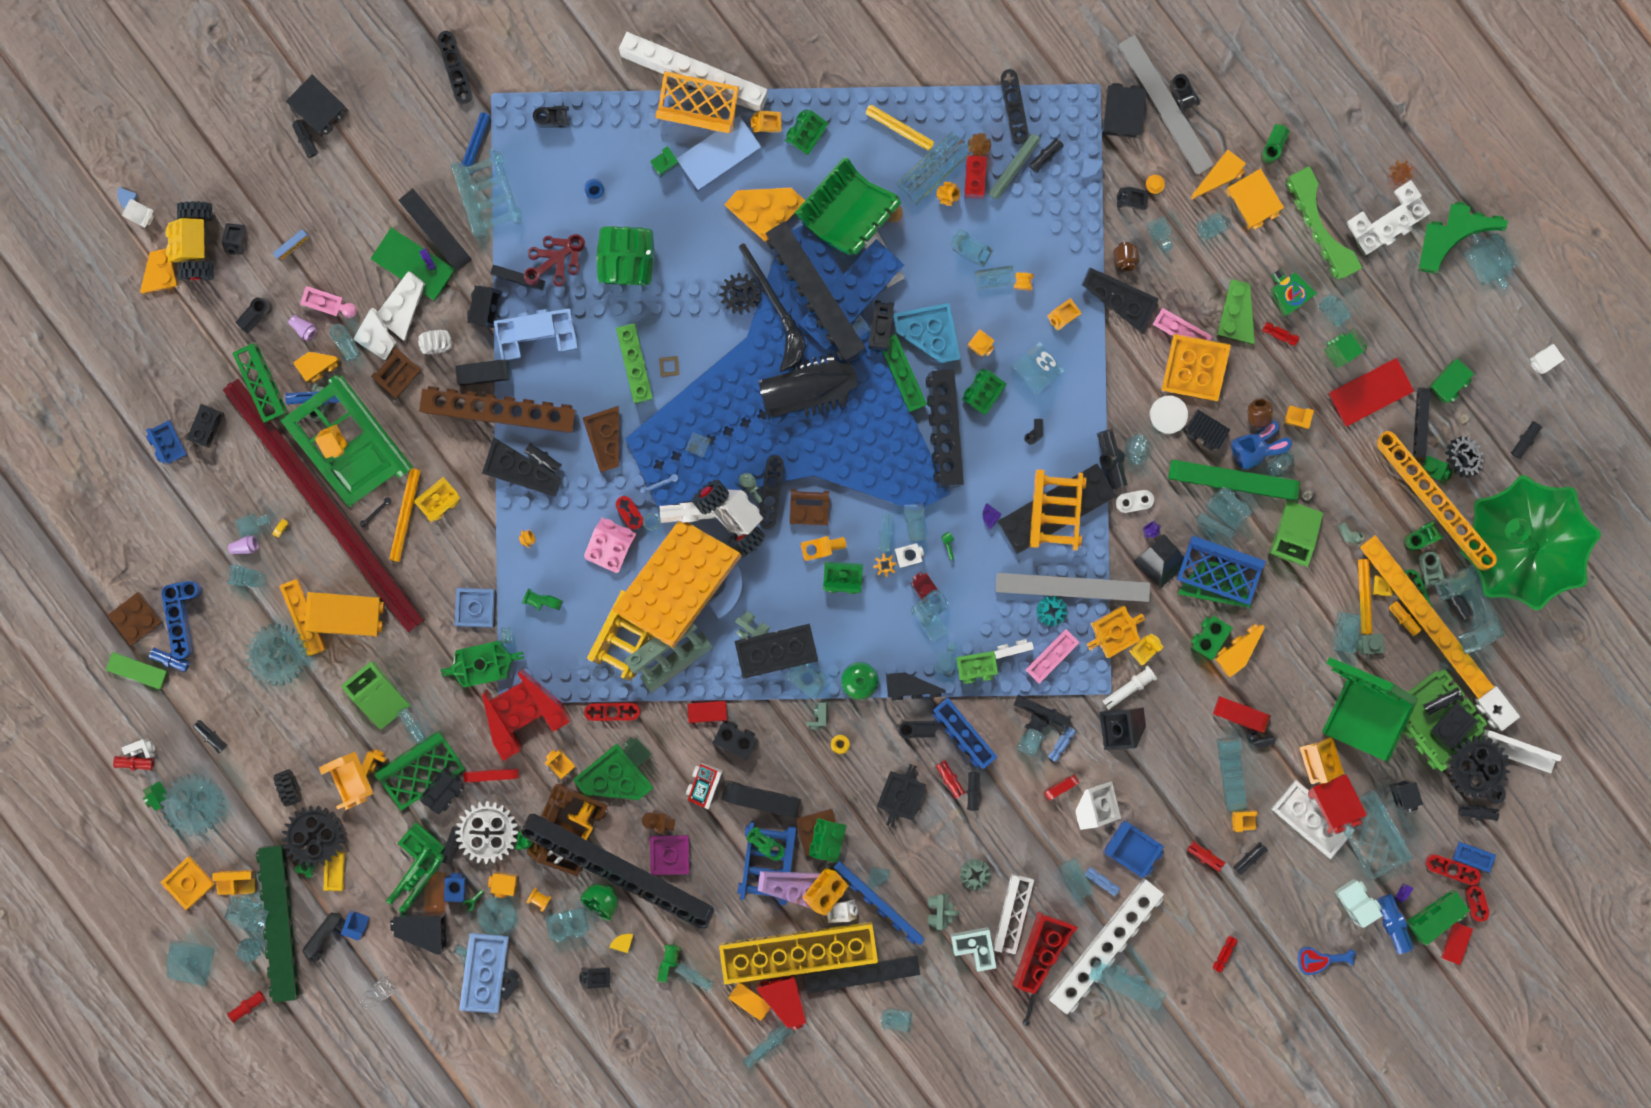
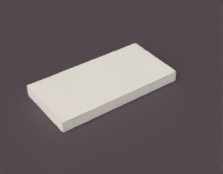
(1308, 820)

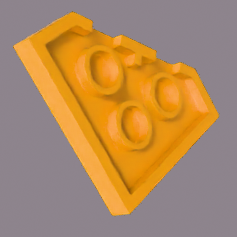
(764, 208)

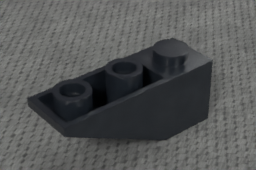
(908, 685)

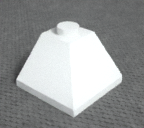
(1098, 806)

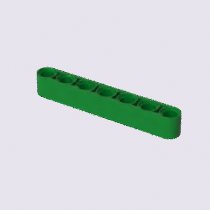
(1234, 480)

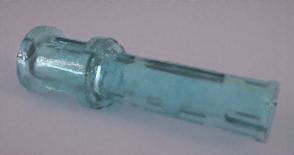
(775, 1038)

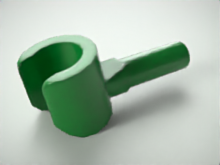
(947, 538)
(472, 901)

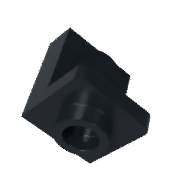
(1132, 198)
(233, 238)
(595, 977)
(509, 987)

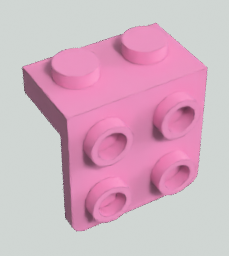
(609, 545)

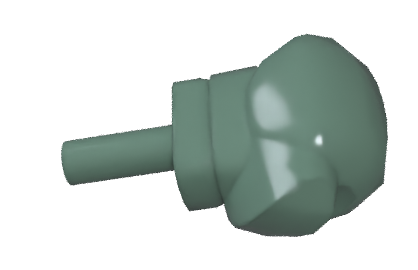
(748, 481)

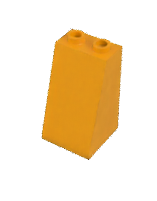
(343, 614)

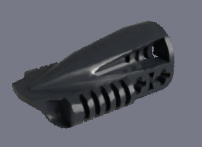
(808, 387)

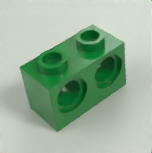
(1215, 640)

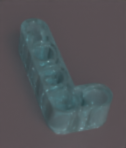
(1231, 772)

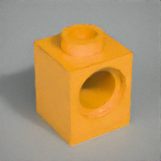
(331, 441)

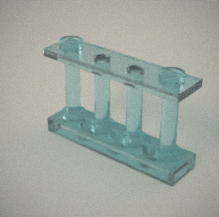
(468, 191)

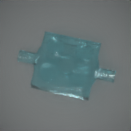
(1490, 259)

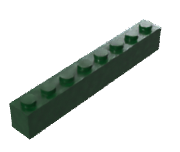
(278, 924)

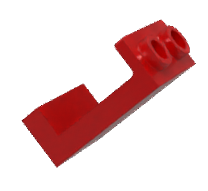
(1338, 804)

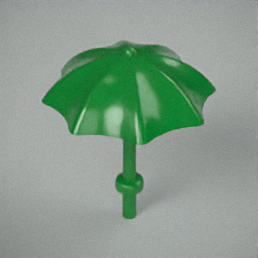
(1537, 540)

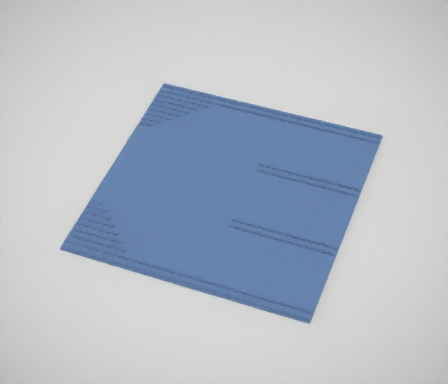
(1039, 225)

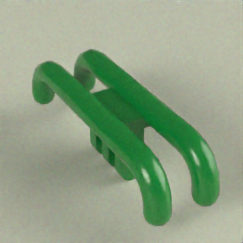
(415, 877)

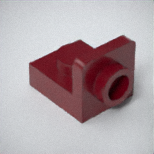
(923, 584)

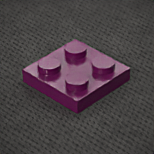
(669, 854)

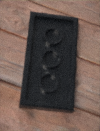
(776, 651)

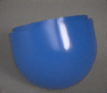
(594, 194)

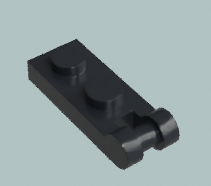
(881, 326)

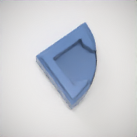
(1090, 167)
(124, 196)

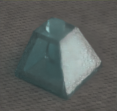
(189, 962)

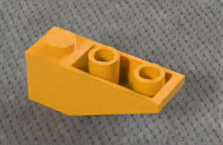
(1238, 654)

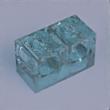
(246, 913)
(565, 919)

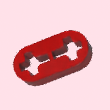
(625, 515)
(1061, 787)
(1481, 902)

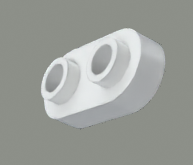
(1135, 502)

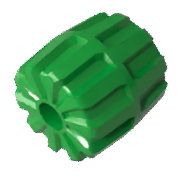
(625, 255)

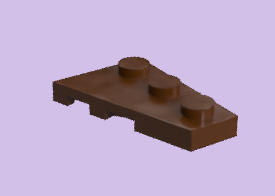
(604, 437)

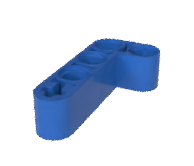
(182, 619)

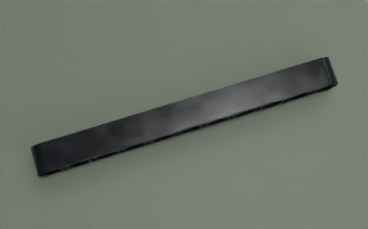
(617, 871)

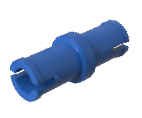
(169, 660)

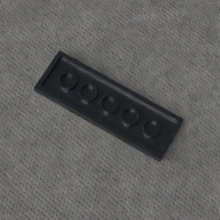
(1018, 523)

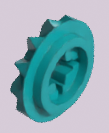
(1047, 619)

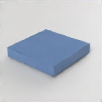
(475, 607)

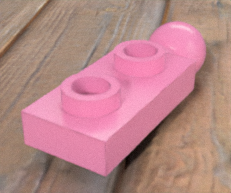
(327, 303)

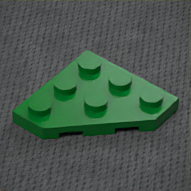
(613, 777)

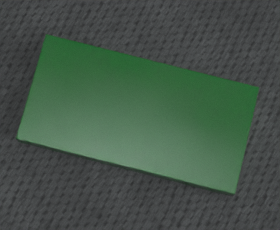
(402, 256)

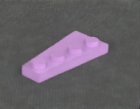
(787, 885)

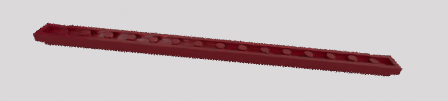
(324, 507)

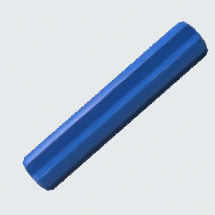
(476, 139)

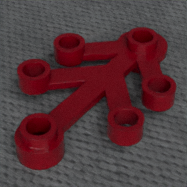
(555, 257)

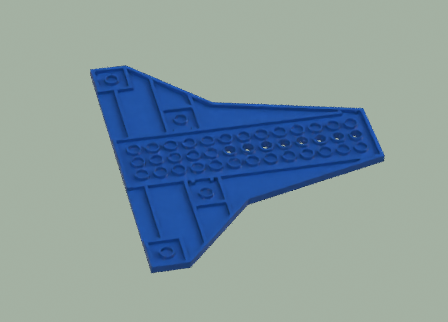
(862, 446)

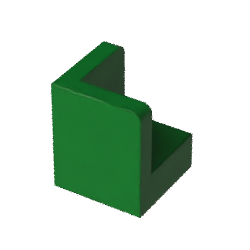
(664, 162)

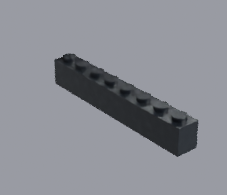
(816, 292)

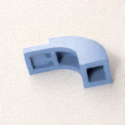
(729, 597)

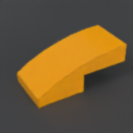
(749, 1001)

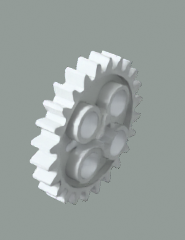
(487, 814)

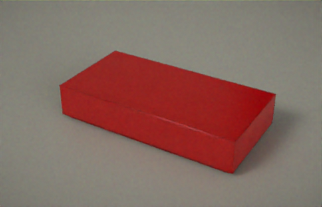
(707, 711)
(1456, 943)

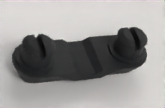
(332, 921)

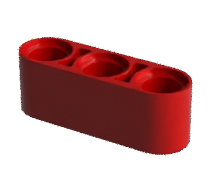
(1241, 714)

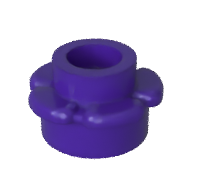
(1151, 529)

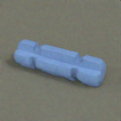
(1062, 744)
(1102, 881)

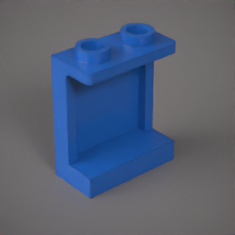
(1134, 849)

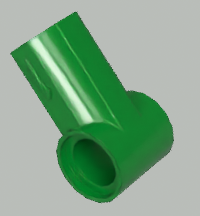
(1275, 143)

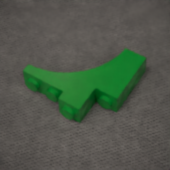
(1460, 225)

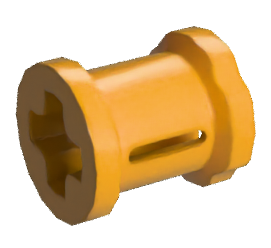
(539, 899)

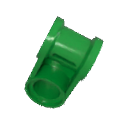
(1425, 534)

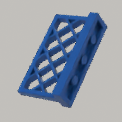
(1227, 554)

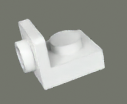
(138, 213)
(136, 748)
(843, 912)

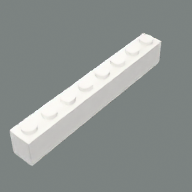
(663, 59)

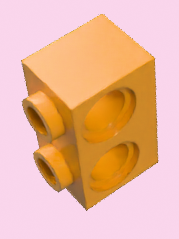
(825, 891)

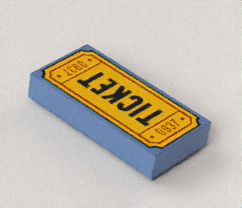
(291, 245)

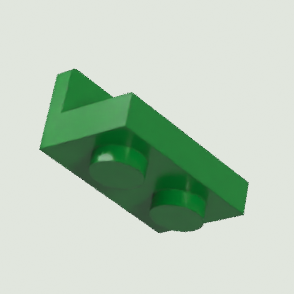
(842, 577)
(827, 840)

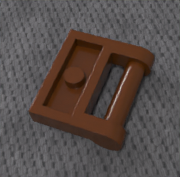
(402, 375)
(809, 513)

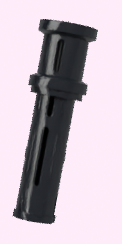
(1050, 715)

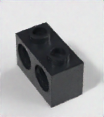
(205, 426)
(733, 744)
(1406, 795)

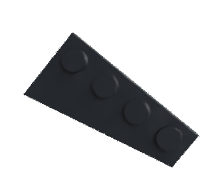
(1122, 298)
(516, 468)

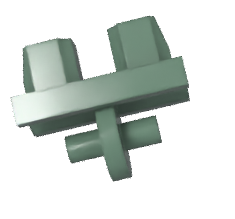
(745, 621)
(945, 911)

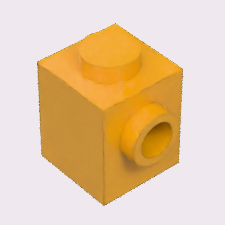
(981, 344)
(503, 884)

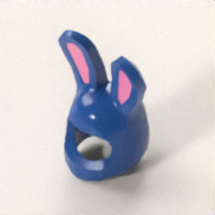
(1252, 448)

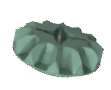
(966, 872)

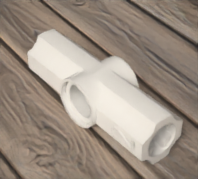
(684, 512)

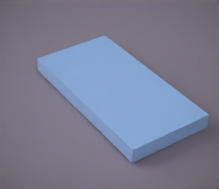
(718, 154)
(483, 973)

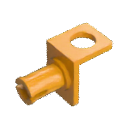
(823, 547)
(582, 818)

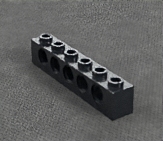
(945, 380)

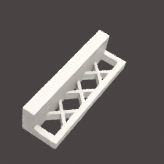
(1524, 752)
(1008, 909)

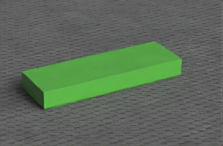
(136, 670)

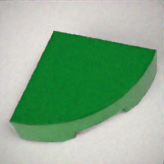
(522, 842)

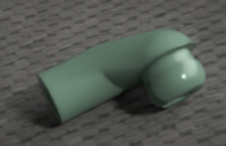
(1350, 536)

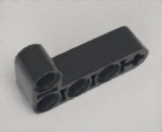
(761, 799)

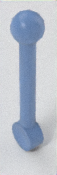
(644, 490)

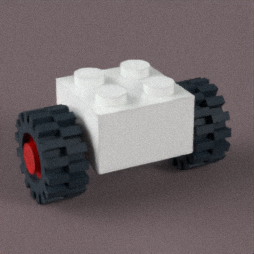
(734, 513)

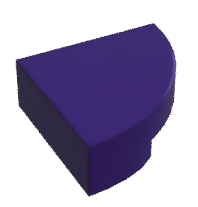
(428, 259)
(990, 516)
(1403, 893)

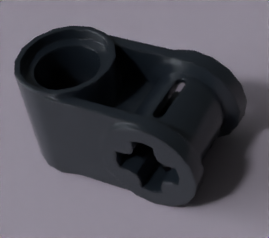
(1184, 94)
(553, 117)

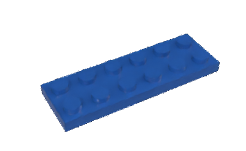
(857, 287)

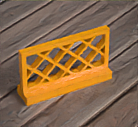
(697, 119)

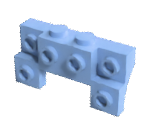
(535, 327)

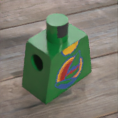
(1290, 292)

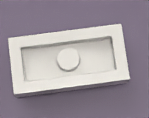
(1005, 650)

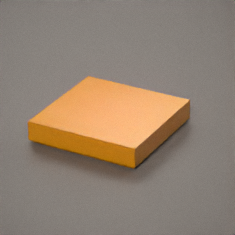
(188, 883)

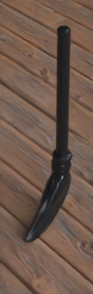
(794, 337)

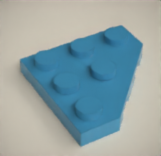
(930, 331)

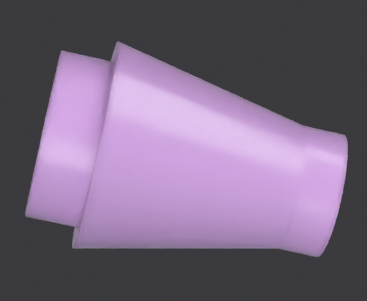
(303, 328)
(245, 545)

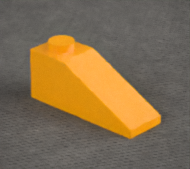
(1222, 173)

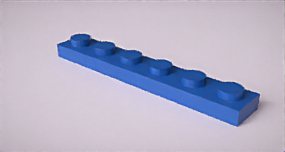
(884, 909)

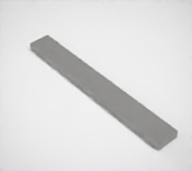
(1165, 105)
(1072, 587)

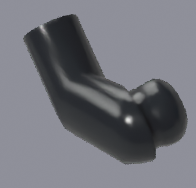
(1036, 434)
(1259, 741)

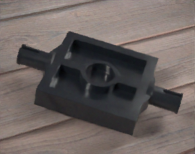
(901, 795)

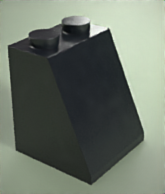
(422, 929)

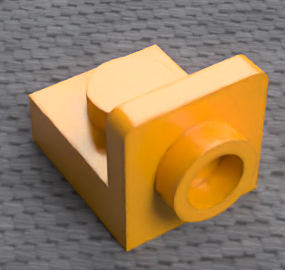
(766, 121)
(1064, 314)
(369, 762)

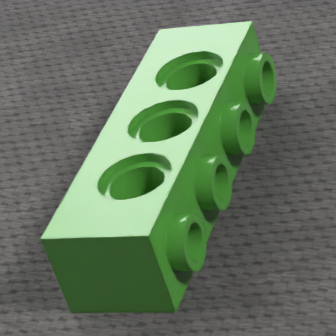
(634, 364)

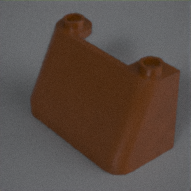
(559, 804)

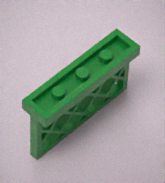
(407, 759)

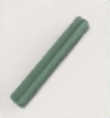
(1014, 166)

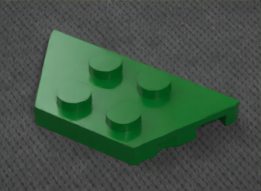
(1196, 592)

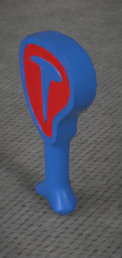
(1313, 962)

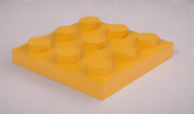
(1195, 367)

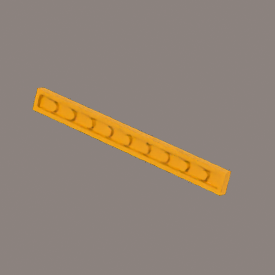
(1426, 616)

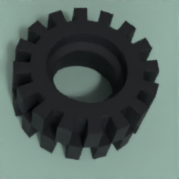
(287, 788)

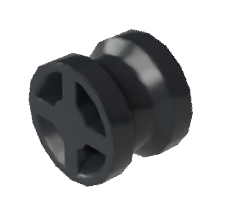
(1036, 724)

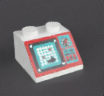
(704, 785)

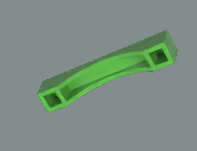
(1341, 259)

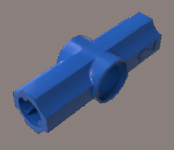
(1395, 924)

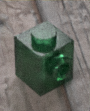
(636, 751)

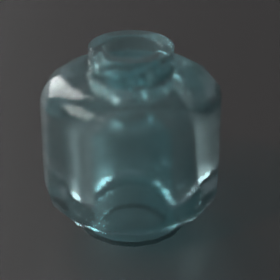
(1137, 449)
(1280, 464)

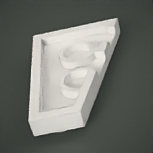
(400, 306)

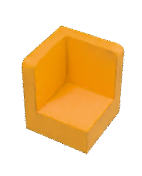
(1298, 417)
(1244, 820)

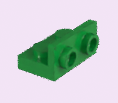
(806, 131)
(983, 391)

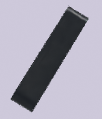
(435, 229)

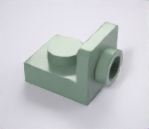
(1370, 644)
(820, 713)

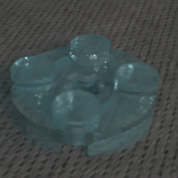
(499, 926)

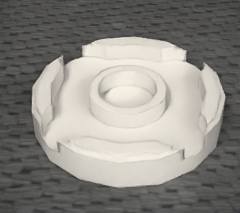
(1168, 414)

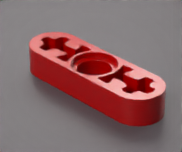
(598, 707)
(491, 775)
(1437, 869)

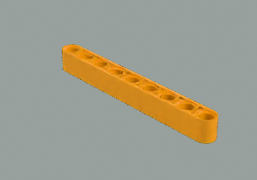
(1437, 510)

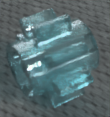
(248, 950)

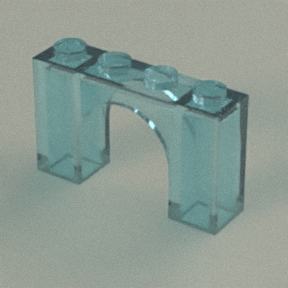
(1486, 625)

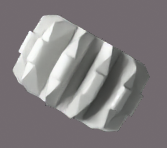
(435, 342)

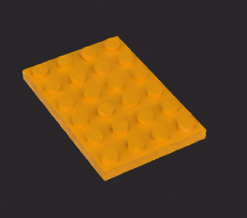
(677, 583)

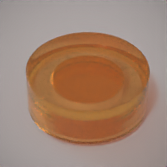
(896, 216)

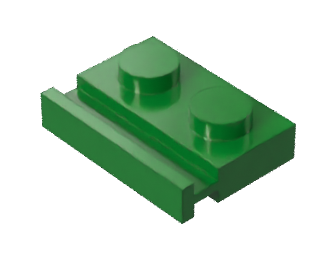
(416, 839)

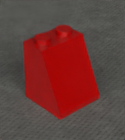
(784, 999)

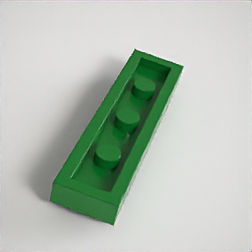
(903, 375)

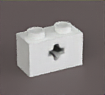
(1506, 713)

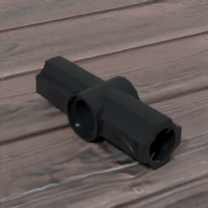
(1112, 459)

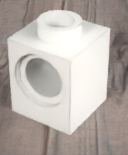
(1546, 359)
(900, 555)

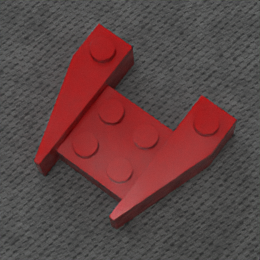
(519, 707)

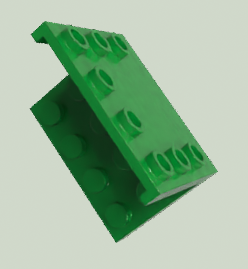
(1368, 712)

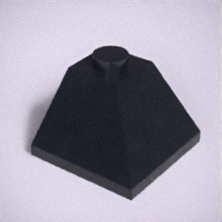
(1160, 561)
(1122, 728)

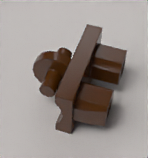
(658, 821)

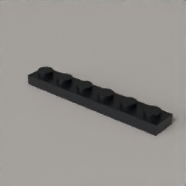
(861, 974)

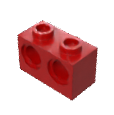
(975, 177)

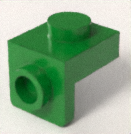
(1437, 470)
(153, 795)

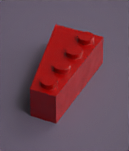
(1042, 950)

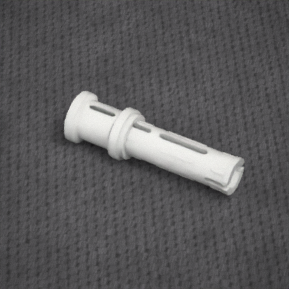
(1137, 682)

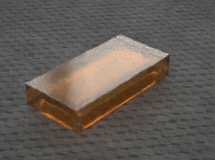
(435, 892)

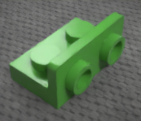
(977, 666)

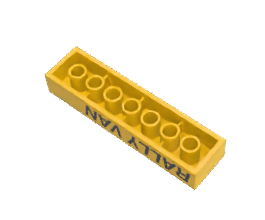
(798, 953)

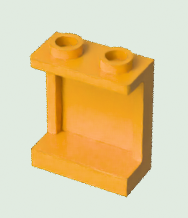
(1255, 199)
(349, 780)

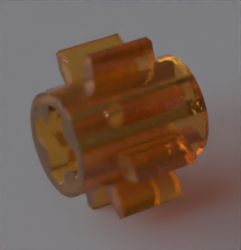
(979, 144)
(1395, 172)

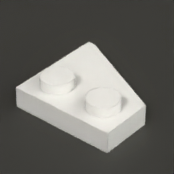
(375, 336)

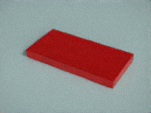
(1371, 392)

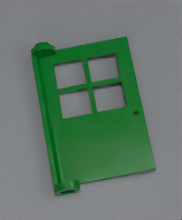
(365, 460)

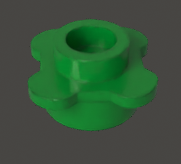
(306, 871)

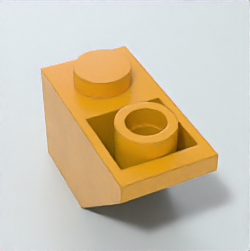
(314, 365)

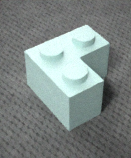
(1358, 905)
(978, 943)

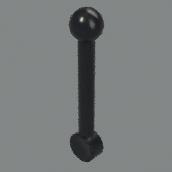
(387, 501)
(1026, 1021)

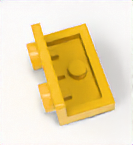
(437, 499)

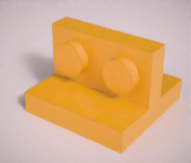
(1322, 761)

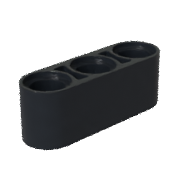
(482, 372)

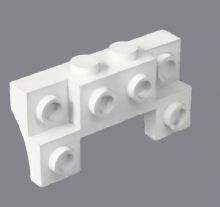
(1399, 220)

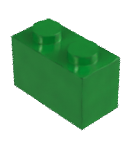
(1450, 381)

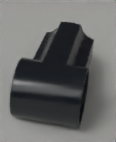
(252, 316)
(919, 729)

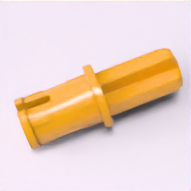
(1405, 618)

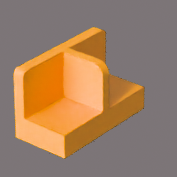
(235, 882)

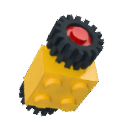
(187, 241)

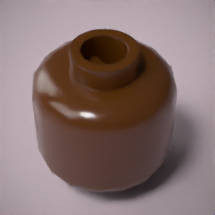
(1126, 256)
(1260, 413)

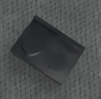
(1453, 725)

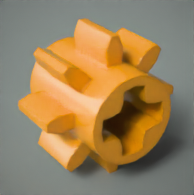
(948, 193)
(885, 570)

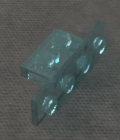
(1127, 984)

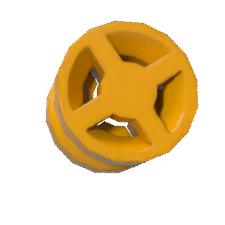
(1023, 281)

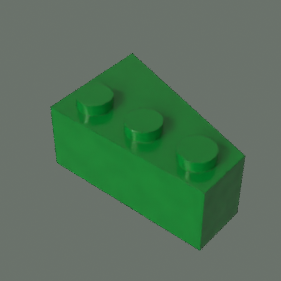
(1345, 348)
(1437, 917)

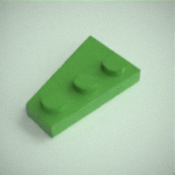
(1237, 317)

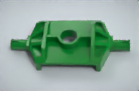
(496, 659)

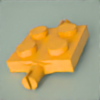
(1115, 631)

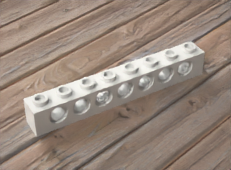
(1143, 889)

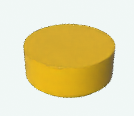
(280, 528)

